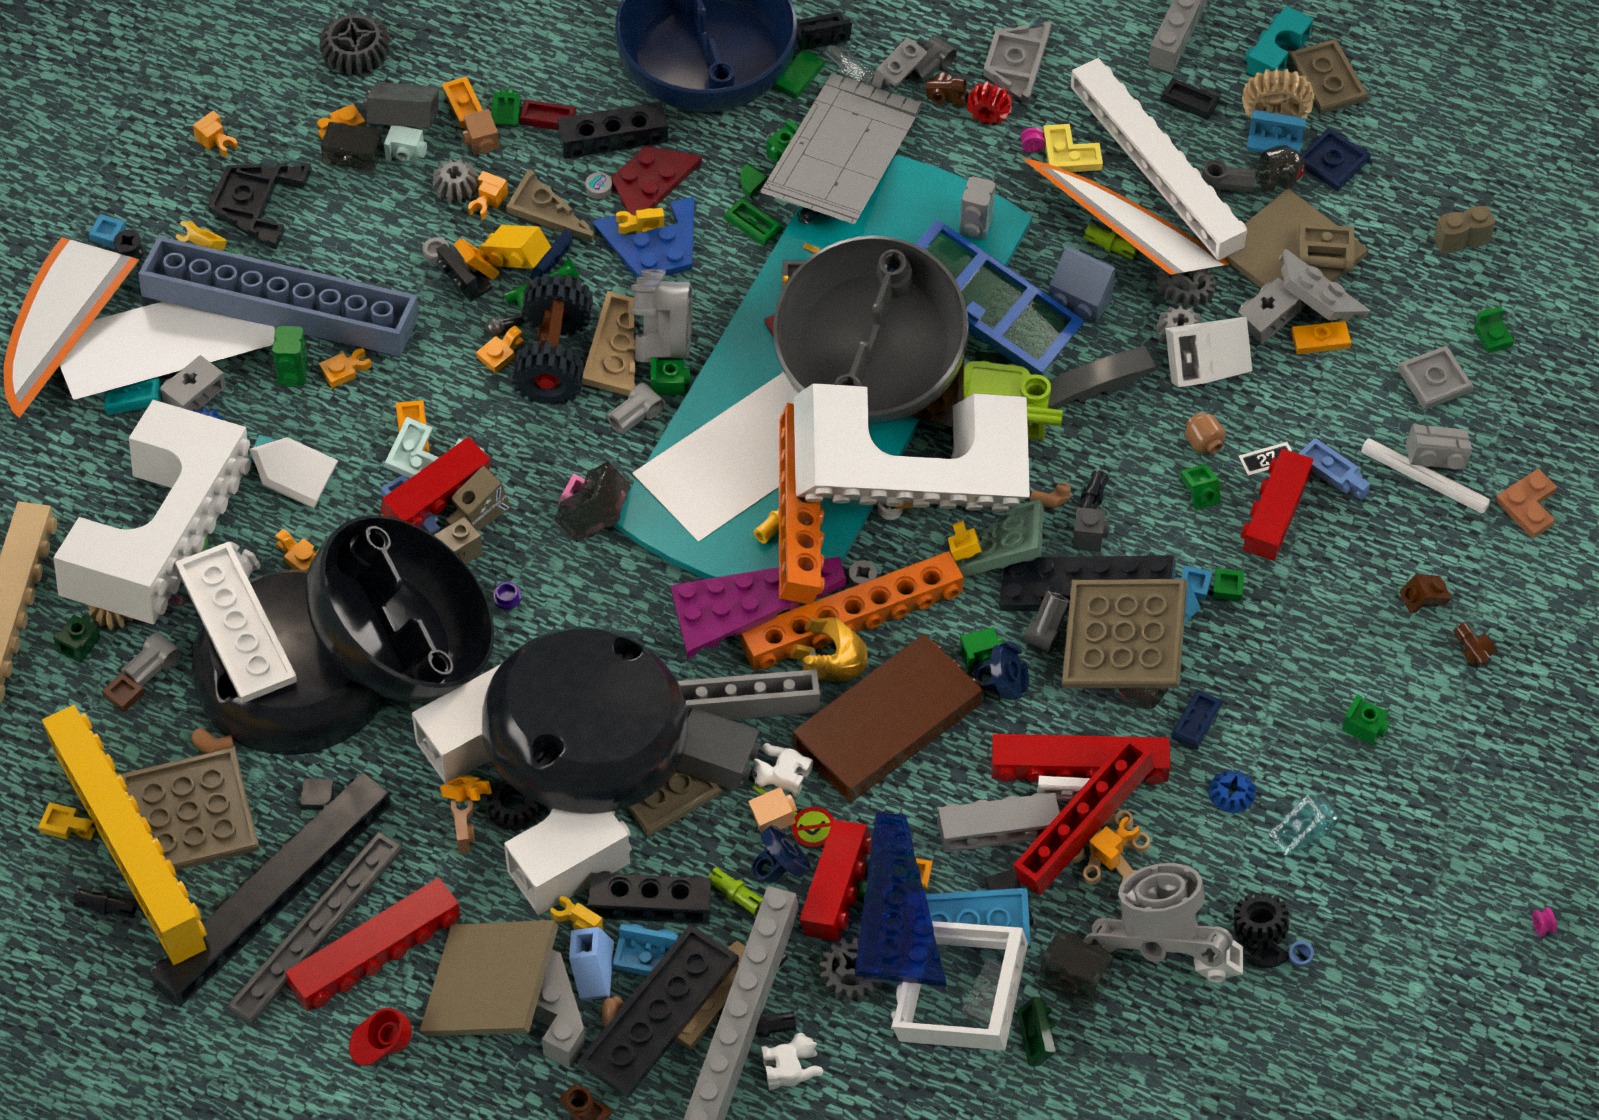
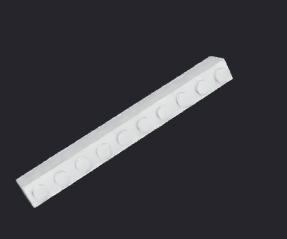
(1159, 159)

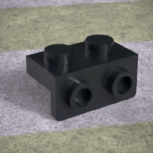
(823, 30)
(463, 278)

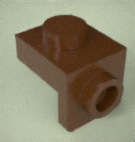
(1424, 590)

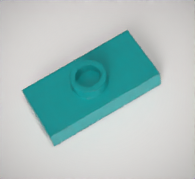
(132, 396)

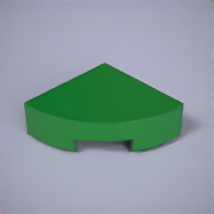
(751, 180)

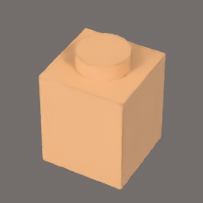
(773, 809)

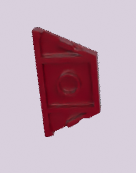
(652, 177)

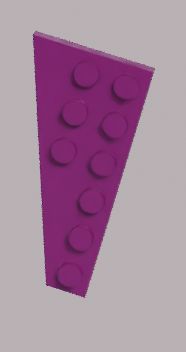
(737, 603)

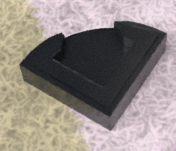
(1268, 956)

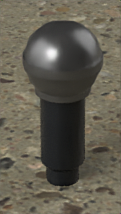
(496, 326)

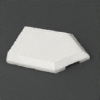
(293, 469)

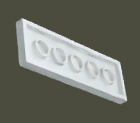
(236, 622)

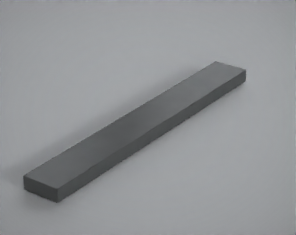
(315, 927)

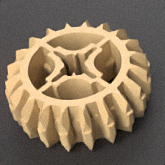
(1278, 93)

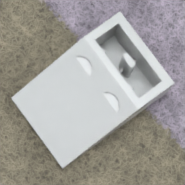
(1208, 351)

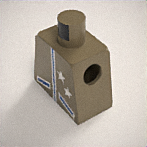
(479, 500)

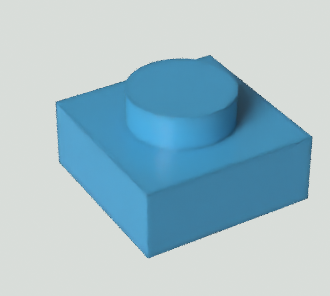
(106, 229)
(1198, 579)

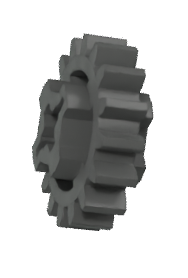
(1187, 287)
(844, 980)

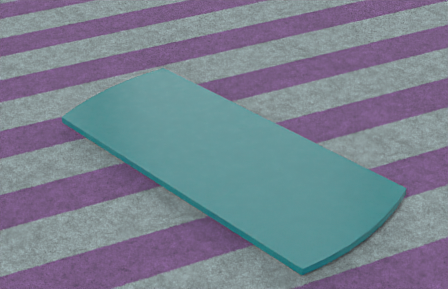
(746, 358)

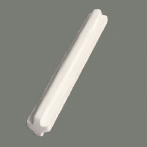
(1425, 476)

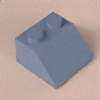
(1082, 284)

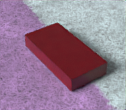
(544, 114)

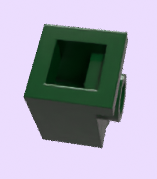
(77, 637)

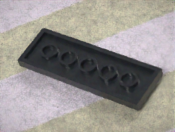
(1027, 582)
(658, 1011)

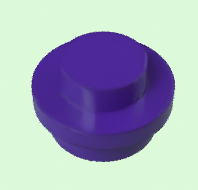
(507, 595)

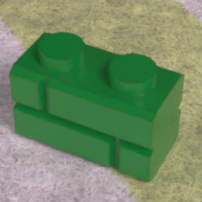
(290, 356)

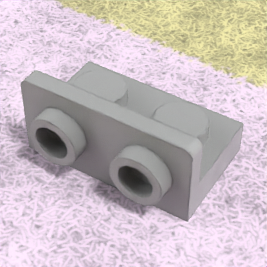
(898, 64)

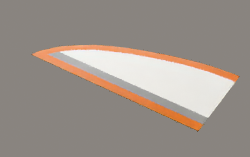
(1146, 231)
(57, 312)

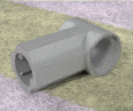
(640, 404)
(155, 655)

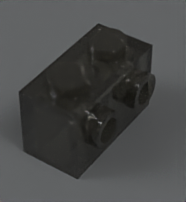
(351, 146)

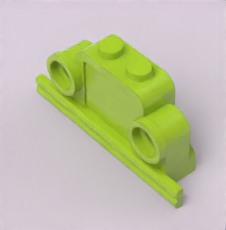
(1014, 381)

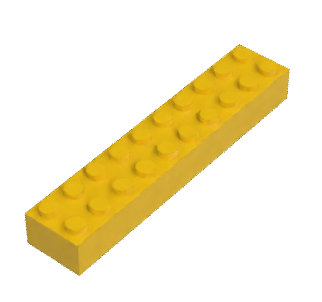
(126, 834)

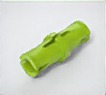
(1110, 241)
(735, 891)

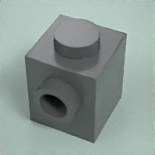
(1090, 529)

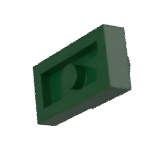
(1036, 1031)

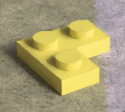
(1070, 156)

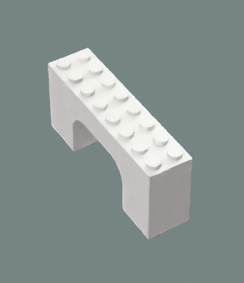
(843, 463)
(136, 568)
(549, 857)

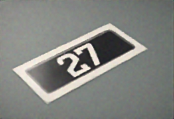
(1261, 459)

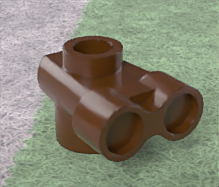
(947, 89)
(1478, 648)
(591, 1109)

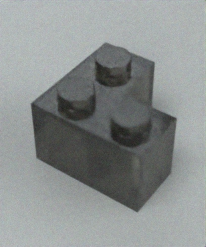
(595, 505)

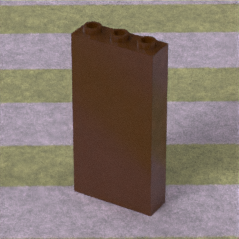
(887, 717)

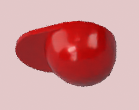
(380, 1034)

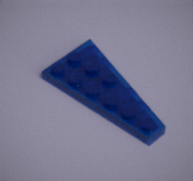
(896, 920)

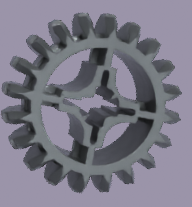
(339, 48)

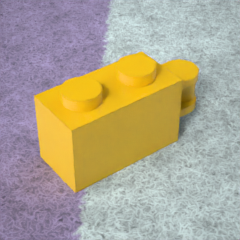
(516, 246)

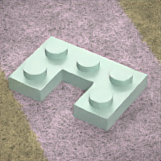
(407, 452)

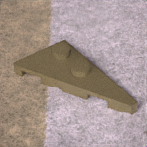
(541, 206)

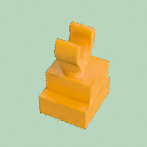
(210, 133)
(491, 192)
(1109, 845)

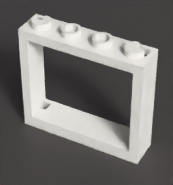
(996, 1036)

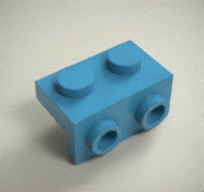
(1274, 130)
(641, 948)

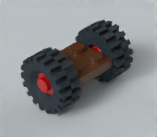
(547, 370)

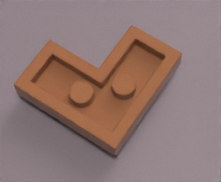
(1523, 500)

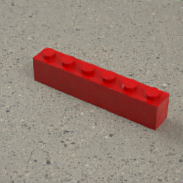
(1067, 756)
(1083, 815)
(373, 945)

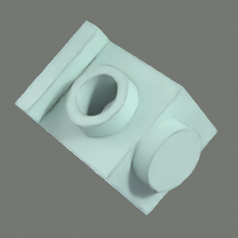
(405, 144)

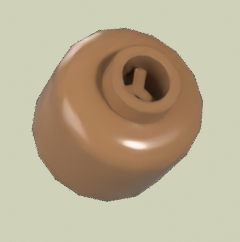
(1205, 433)

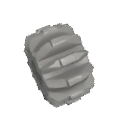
(455, 180)
(1175, 318)

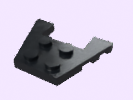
(246, 192)

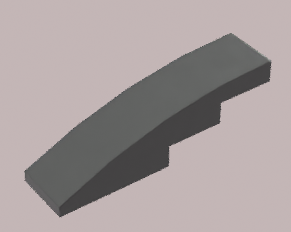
(1100, 375)

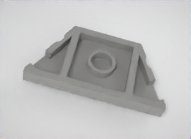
(1016, 58)
(1317, 291)

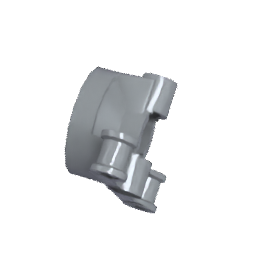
(666, 316)
(1160, 917)

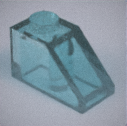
(1305, 824)

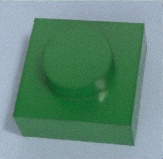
(1228, 584)

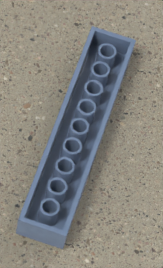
(278, 295)

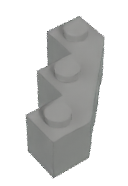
(559, 1011)

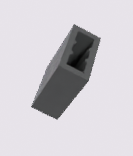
(402, 104)
(719, 749)

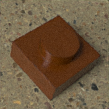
(123, 692)

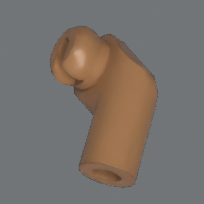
(1055, 498)
(208, 743)
(610, 1008)

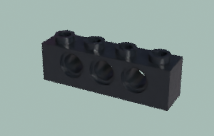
(612, 130)
(662, 908)

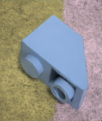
(591, 962)

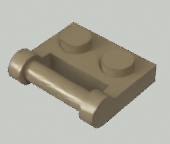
(1327, 240)

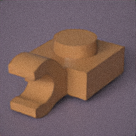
(464, 831)

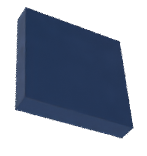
(1334, 159)

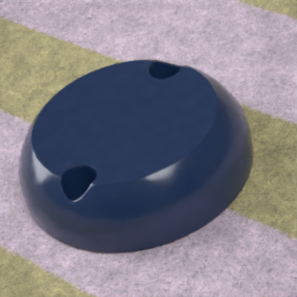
(706, 51)

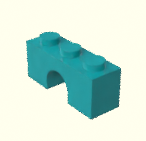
(1286, 30)

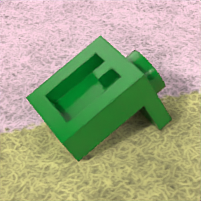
(506, 108)
(1492, 330)
(1202, 485)

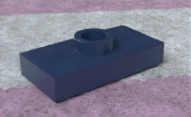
(554, 255)
(1197, 719)

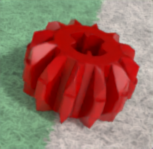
(989, 103)

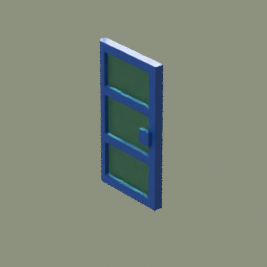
(1001, 304)

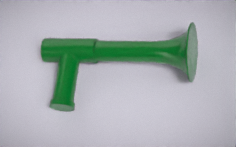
(518, 293)

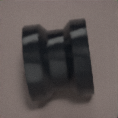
(126, 238)

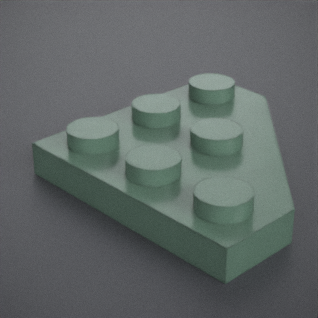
(1010, 542)

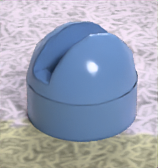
(1303, 949)

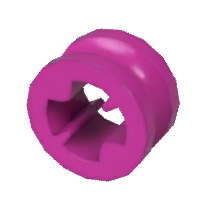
(1032, 140)
(1544, 921)

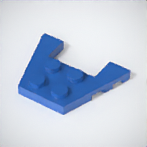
(661, 248)

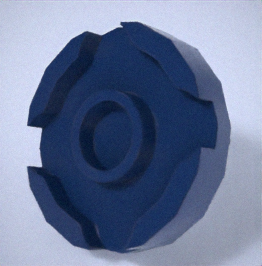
(1007, 672)
(781, 855)

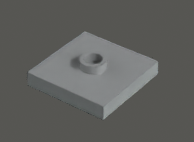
(1435, 377)

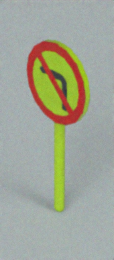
(811, 824)

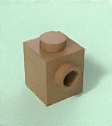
(480, 132)

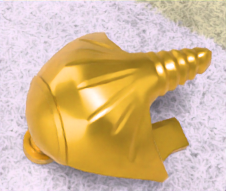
(848, 659)

